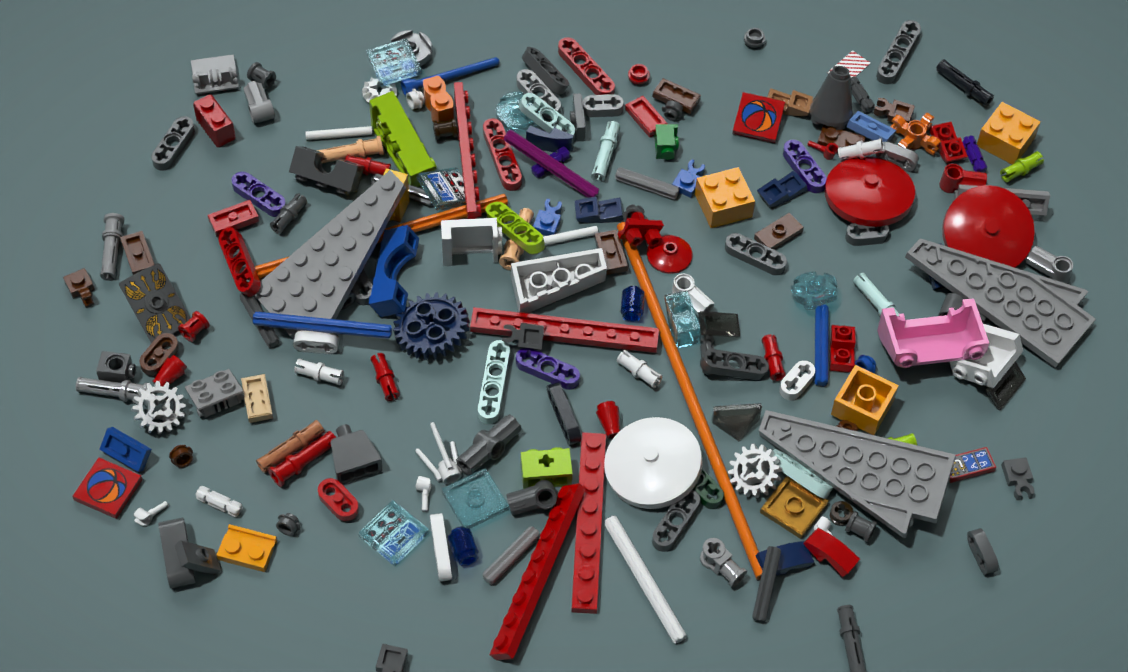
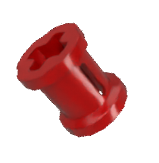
(193, 326)

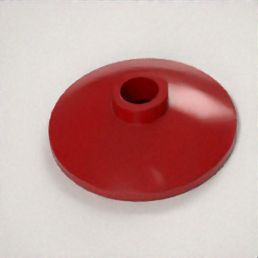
(670, 261)

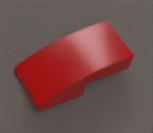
(950, 147)
(842, 348)
(826, 546)

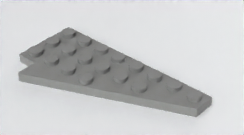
(327, 266)
(876, 473)

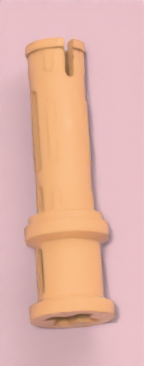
(360, 148)
(512, 250)

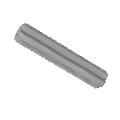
(647, 183)
(511, 555)

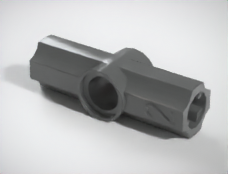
(488, 444)

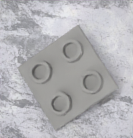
(214, 74)
(213, 390)

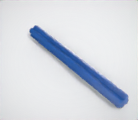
(322, 325)

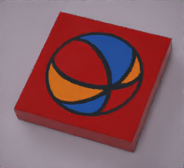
(758, 117)
(107, 488)

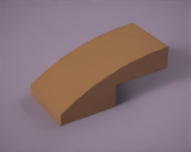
(795, 104)

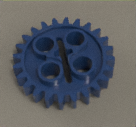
(431, 326)

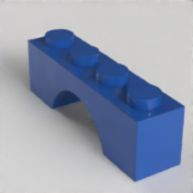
(396, 249)

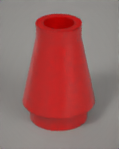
(170, 371)
(609, 418)

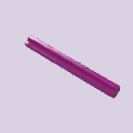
(551, 164)

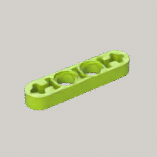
(518, 225)

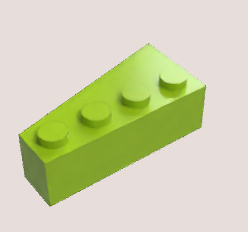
(399, 137)

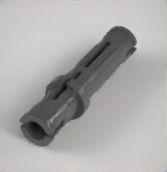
(850, 634)

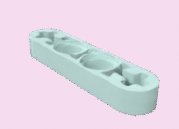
(491, 381)

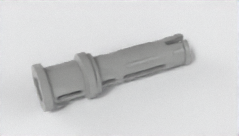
(111, 239)
(125, 388)

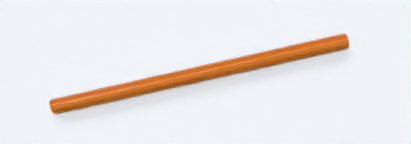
(416, 225)

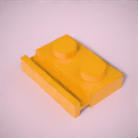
(246, 548)

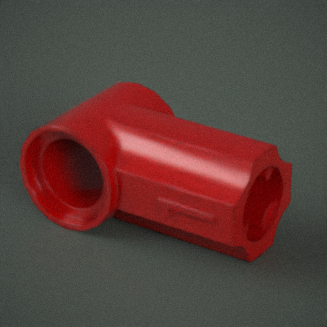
(955, 175)

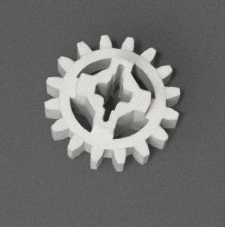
(151, 401)
(746, 480)

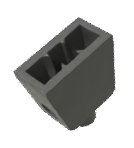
(354, 455)

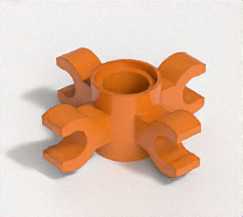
(915, 133)

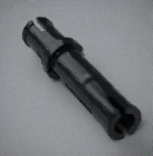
(960, 79)

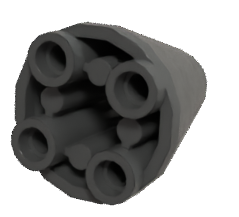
(834, 100)

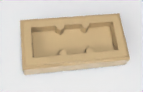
(256, 398)

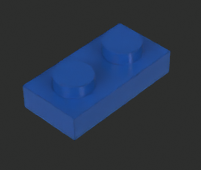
(125, 449)

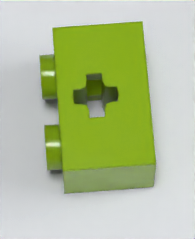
(557, 469)

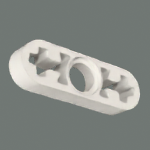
(440, 547)

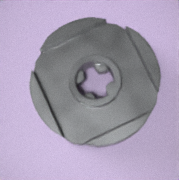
(419, 42)

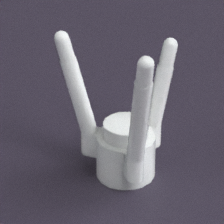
(448, 469)

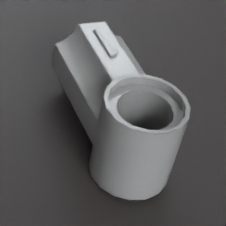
(259, 106)
(1055, 267)

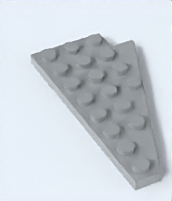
(1014, 299)

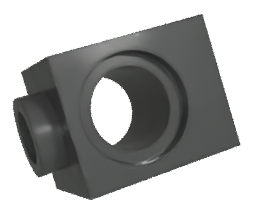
(110, 361)

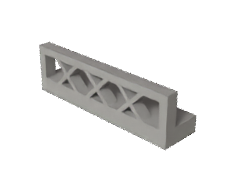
(1036, 201)

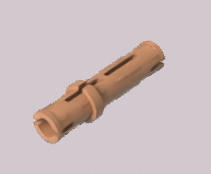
(299, 440)

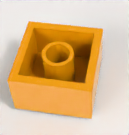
(1008, 133)
(724, 197)
(864, 399)

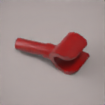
(828, 151)

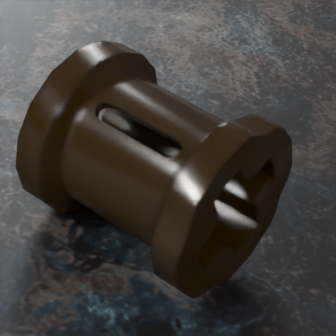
(445, 128)

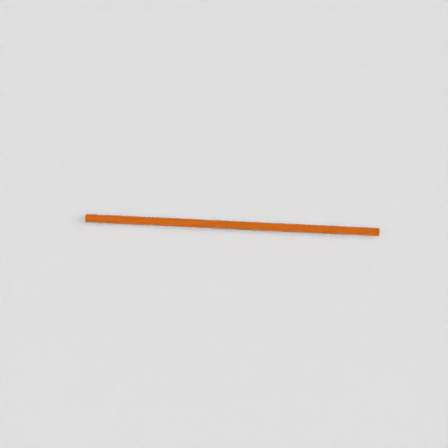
(694, 406)

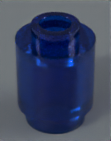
(632, 303)
(463, 546)

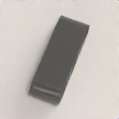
(171, 533)

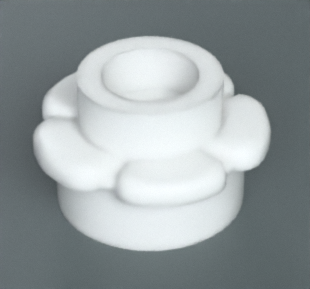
(415, 99)

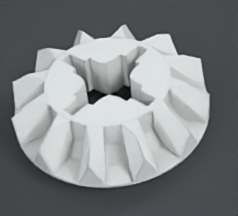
(370, 89)

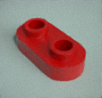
(339, 501)

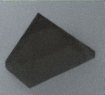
(719, 324)
(1006, 386)
(736, 419)

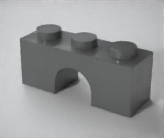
(308, 165)

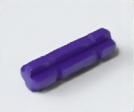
(974, 154)
(561, 155)

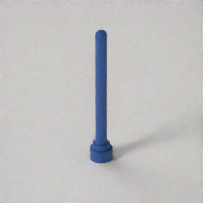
(409, 84)

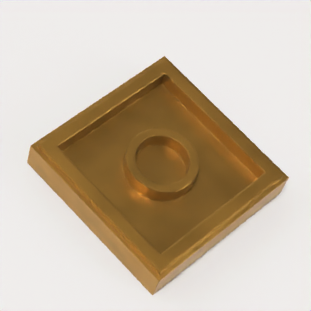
(793, 507)

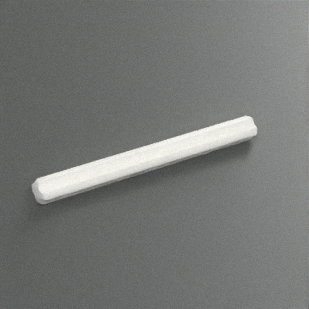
(645, 579)

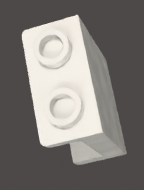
(469, 237)
(1001, 354)

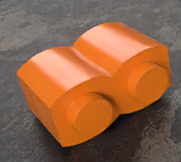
(437, 99)

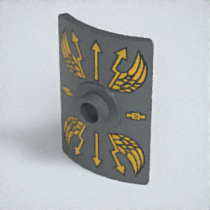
(154, 301)

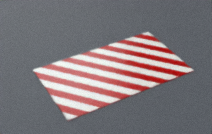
(854, 63)

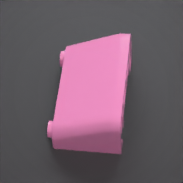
(934, 339)

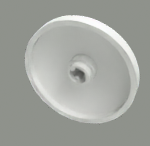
(653, 463)

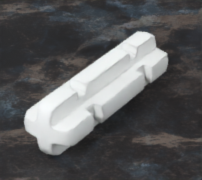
(219, 501)

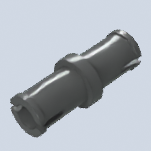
(288, 213)

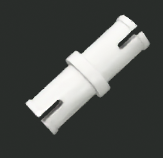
(861, 149)
(639, 369)
(319, 371)

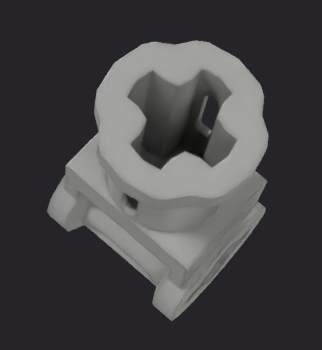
(721, 561)

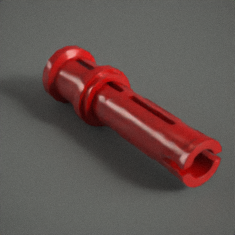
(294, 464)

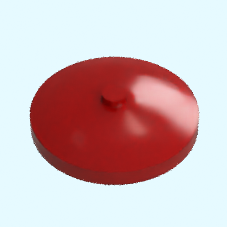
(869, 191)
(989, 225)

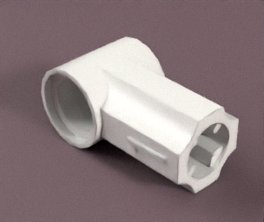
(698, 299)

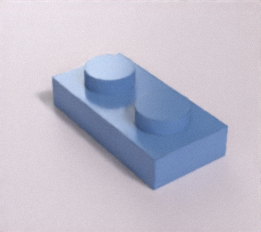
(870, 128)

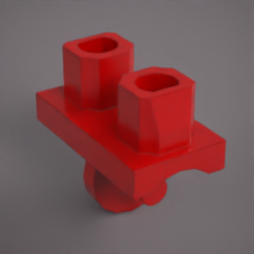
(640, 229)

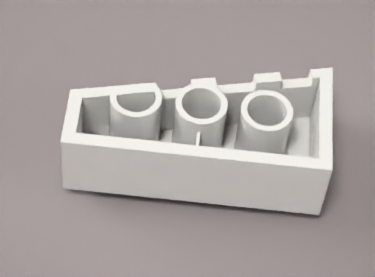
(555, 277)

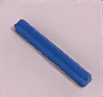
(821, 345)

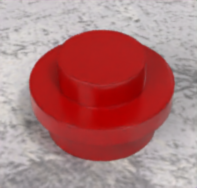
(638, 74)

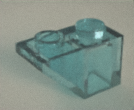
(682, 319)

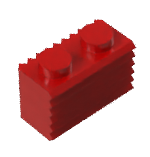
(214, 120)

